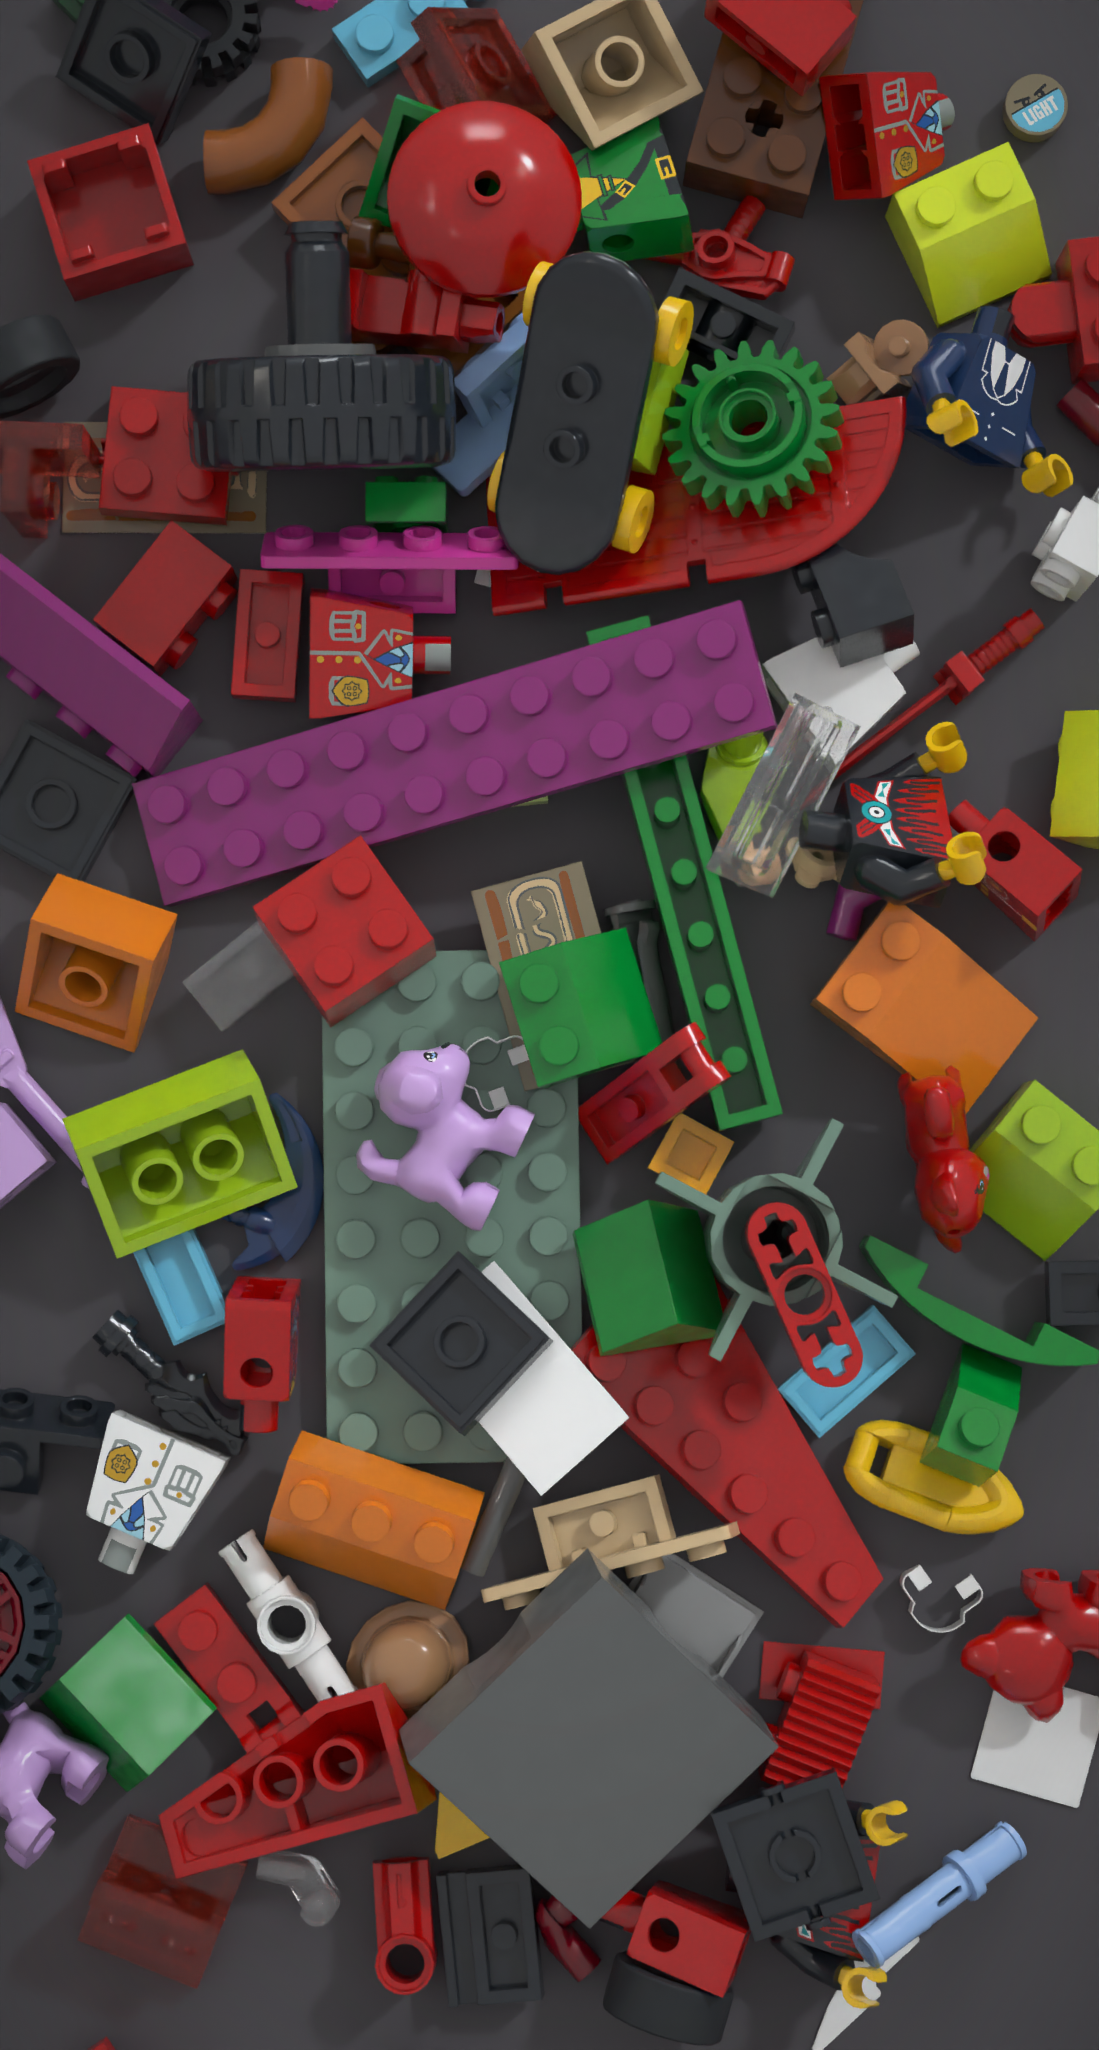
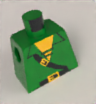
(633, 197)

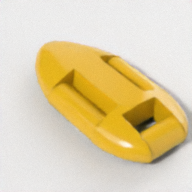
(922, 1491)

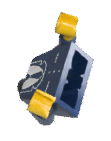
(977, 401)

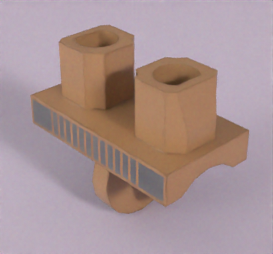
(880, 363)

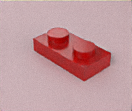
(267, 635)

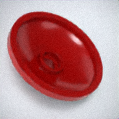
(474, 240)

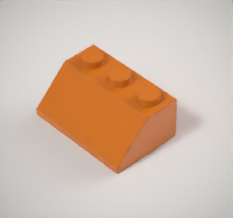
(372, 1519)

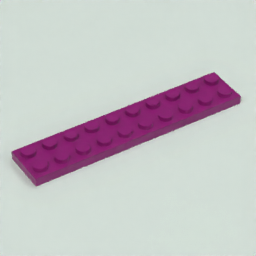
(456, 753)

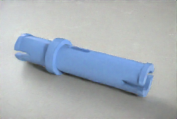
(960, 1878)

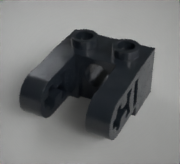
(727, 319)

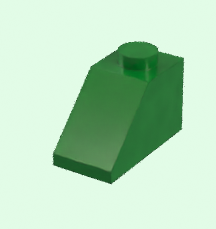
(974, 1417)

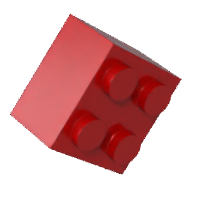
(345, 931)

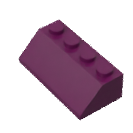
(90, 677)

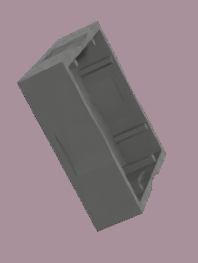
(587, 1740)

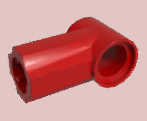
(403, 1917)

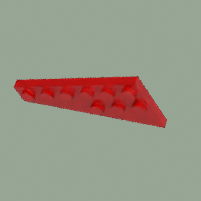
(743, 1458)

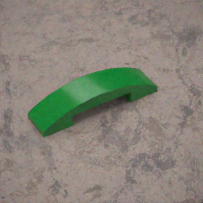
(902, 1276)

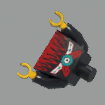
(895, 829)
(829, 1951)

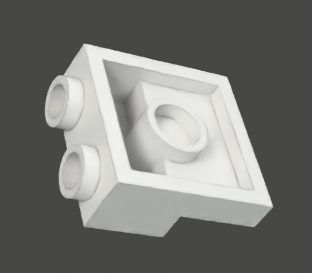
(1069, 551)

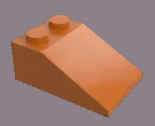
(923, 1003)

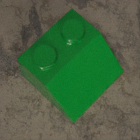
(581, 1006)

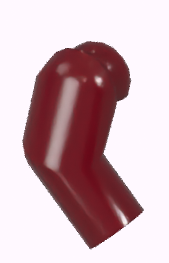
(563, 1939)

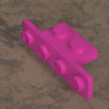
(388, 566)

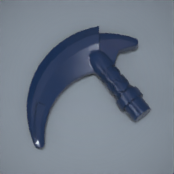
(288, 1217)

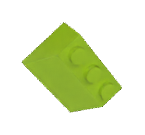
(180, 1153)

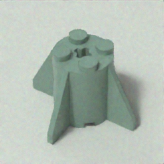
(730, 1253)

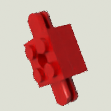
(1064, 309)

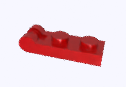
(650, 1093)
(227, 1665)

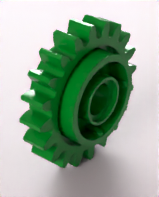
(761, 465)

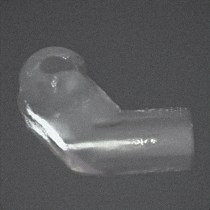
(307, 1880)

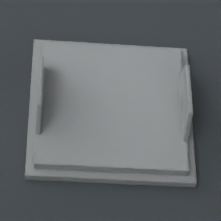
(698, 1611)

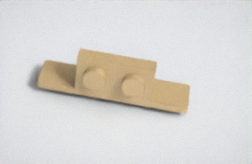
(620, 1526)

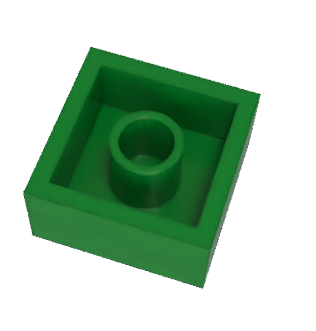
(402, 505)

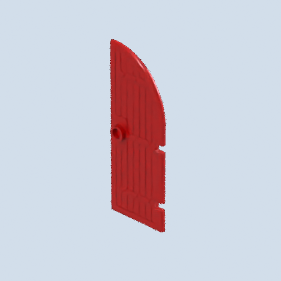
(731, 547)

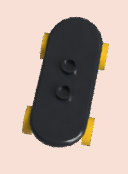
(580, 412)

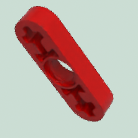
(838, 1334)

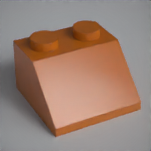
(94, 962)

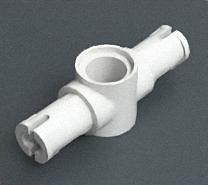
(269, 1591)

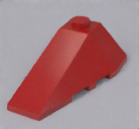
(308, 1782)

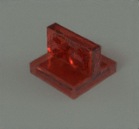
(470, 59)
(27, 461)
(150, 1914)

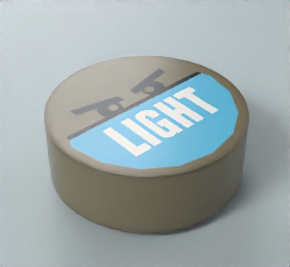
(1035, 108)

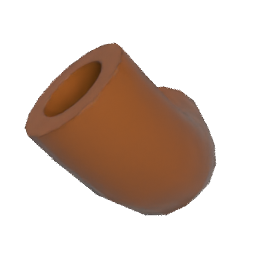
(277, 137)

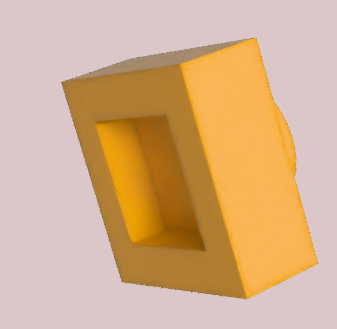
(691, 1153)

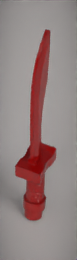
(956, 679)

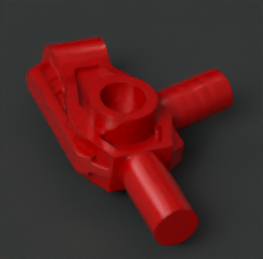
(733, 262)

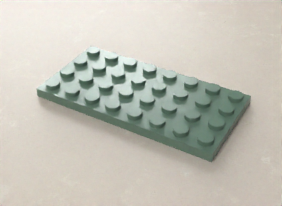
(390, 1244)

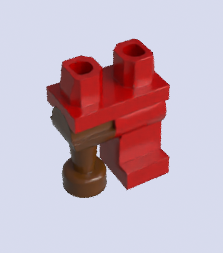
(412, 309)

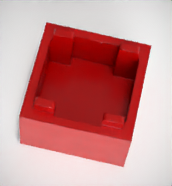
(110, 212)

